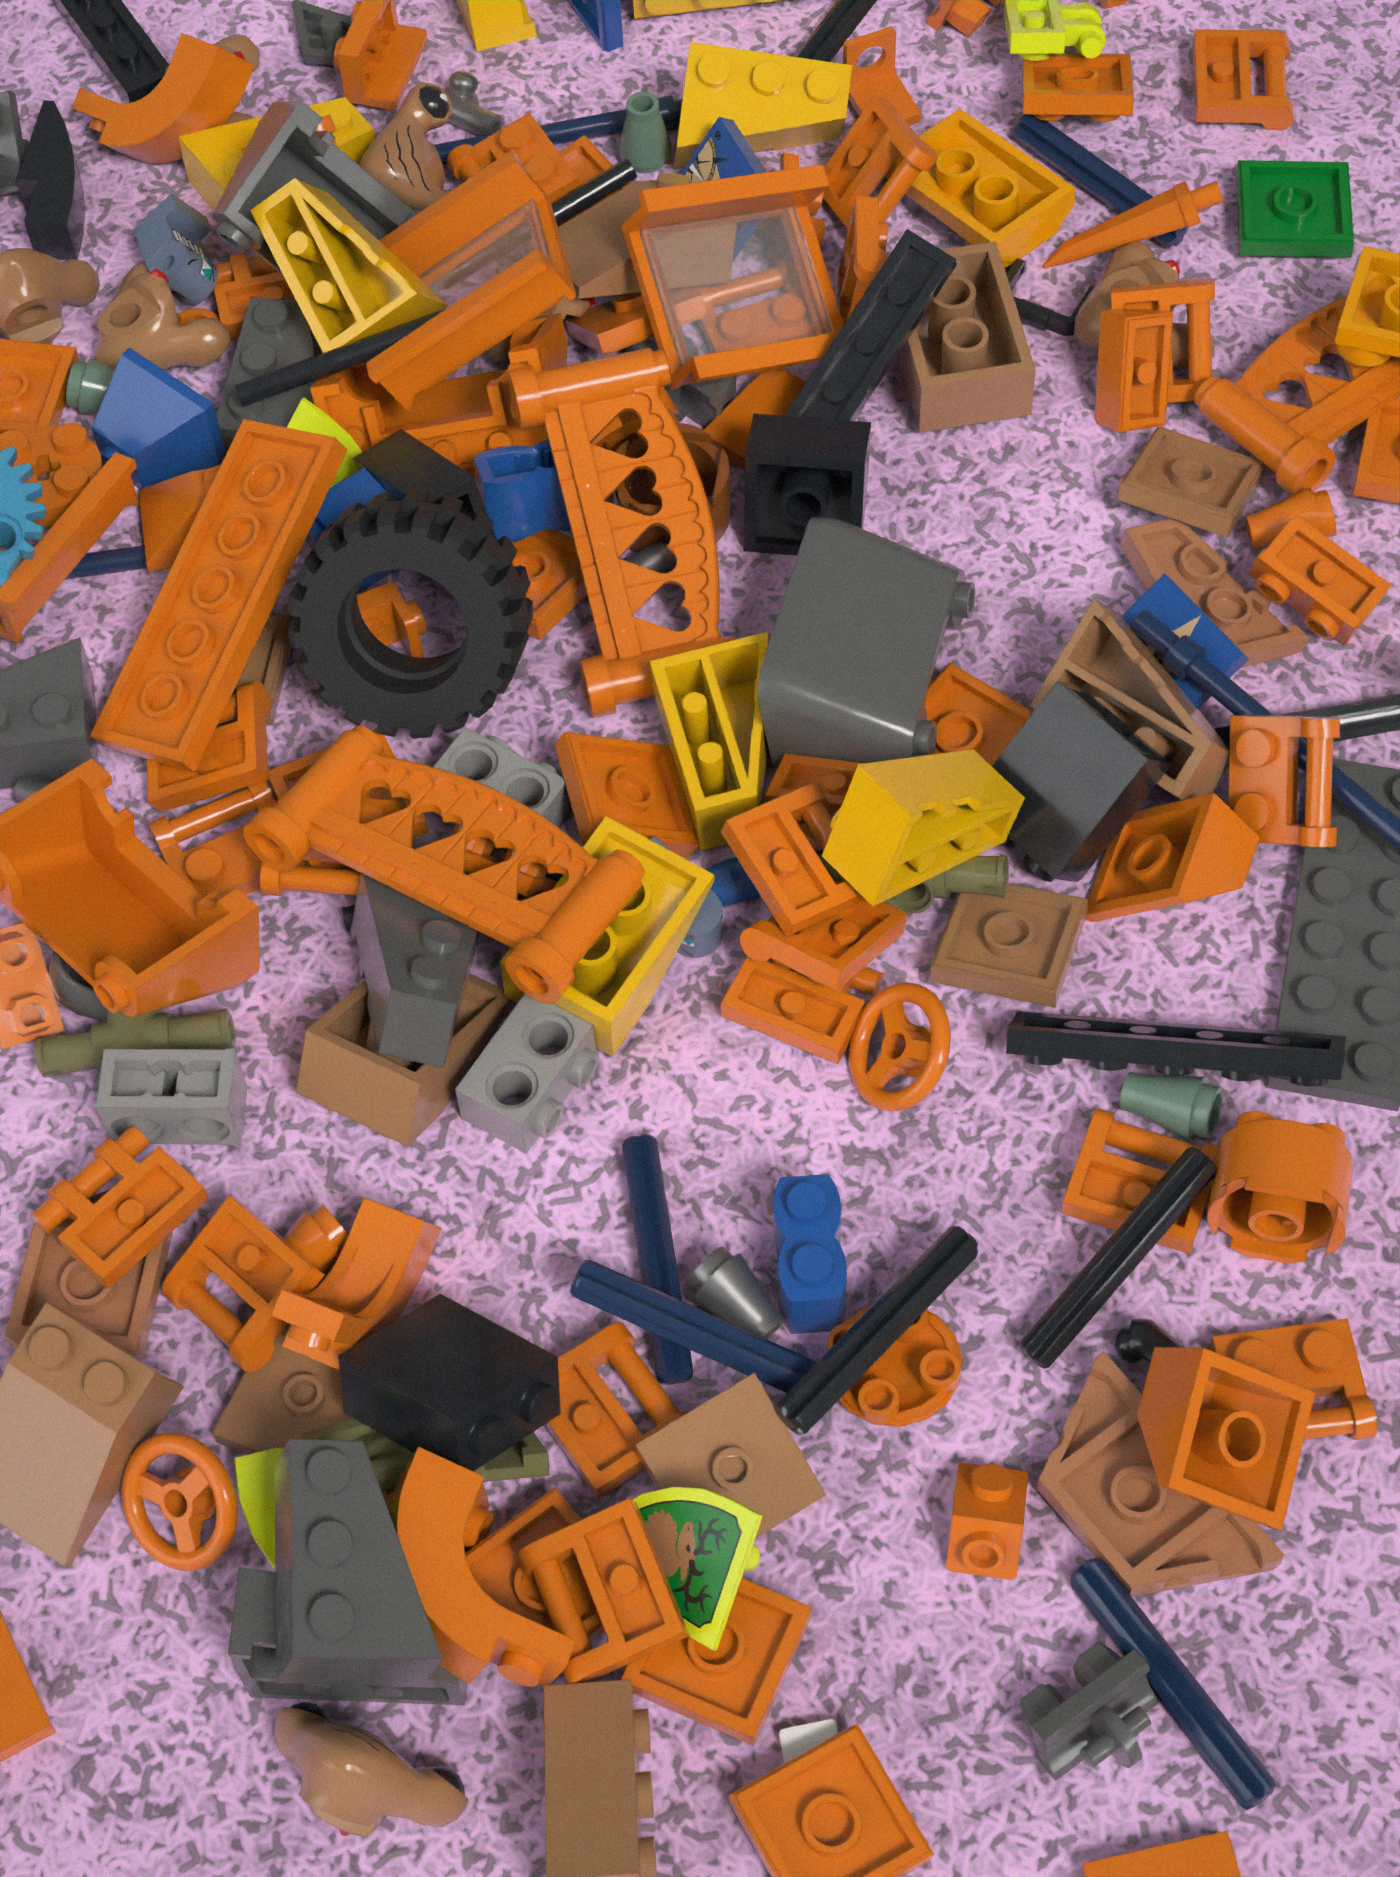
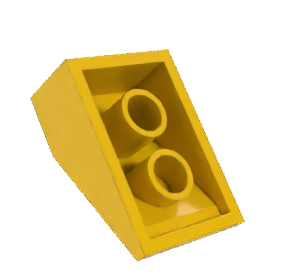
(637, 948)

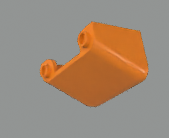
(456, 414)
(115, 904)

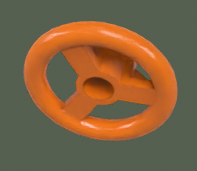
(905, 1048)
(184, 1500)

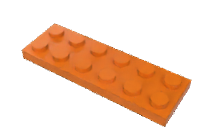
(219, 594)

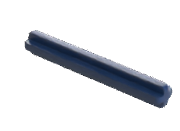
(1086, 169)
(655, 1246)
(689, 1326)
(1174, 1684)

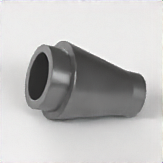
(732, 1292)

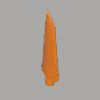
(1154, 217)

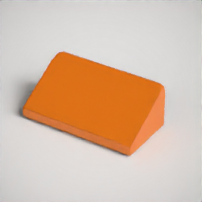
(1133, 368)

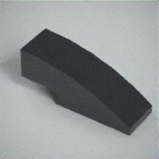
(52, 188)

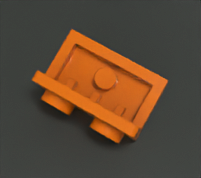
(377, 55)
(1318, 581)

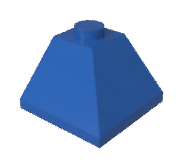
(156, 423)

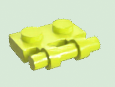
(1045, 28)

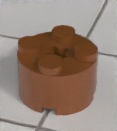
(714, 472)

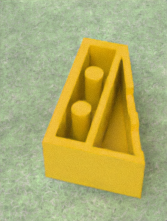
(215, 152)
(338, 268)

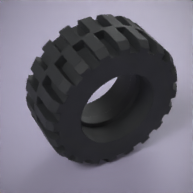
(370, 676)

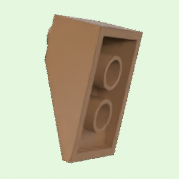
(597, 245)
(386, 1092)
(68, 1426)

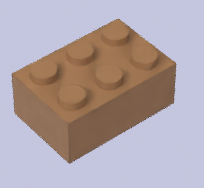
(970, 348)

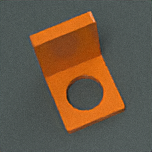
(878, 77)

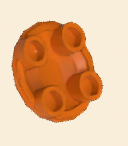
(910, 1378)

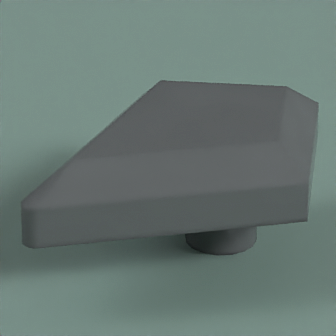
(319, 32)

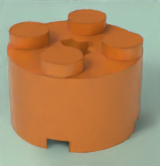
(1281, 1187)

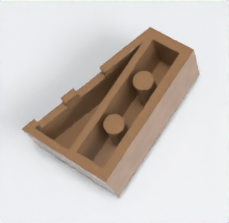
(1137, 689)
(595, 1782)

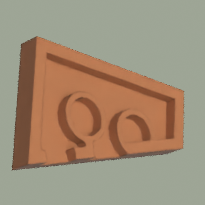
(1201, 574)

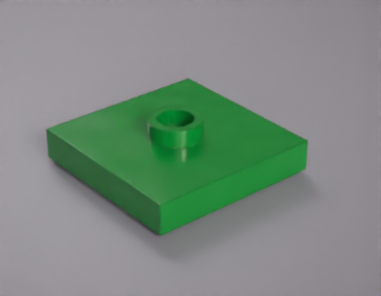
(1294, 209)

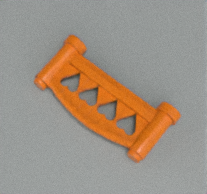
(576, 407)
(1289, 436)
(545, 930)

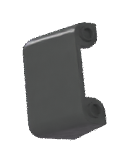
(290, 148)
(857, 647)

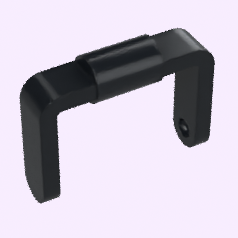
(1038, 315)

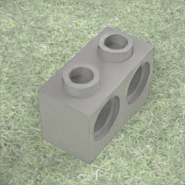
(509, 773)
(515, 1068)
(173, 1095)

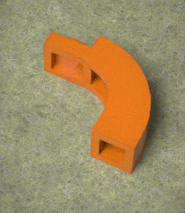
(192, 96)
(365, 1286)
(469, 1627)

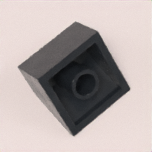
(802, 472)

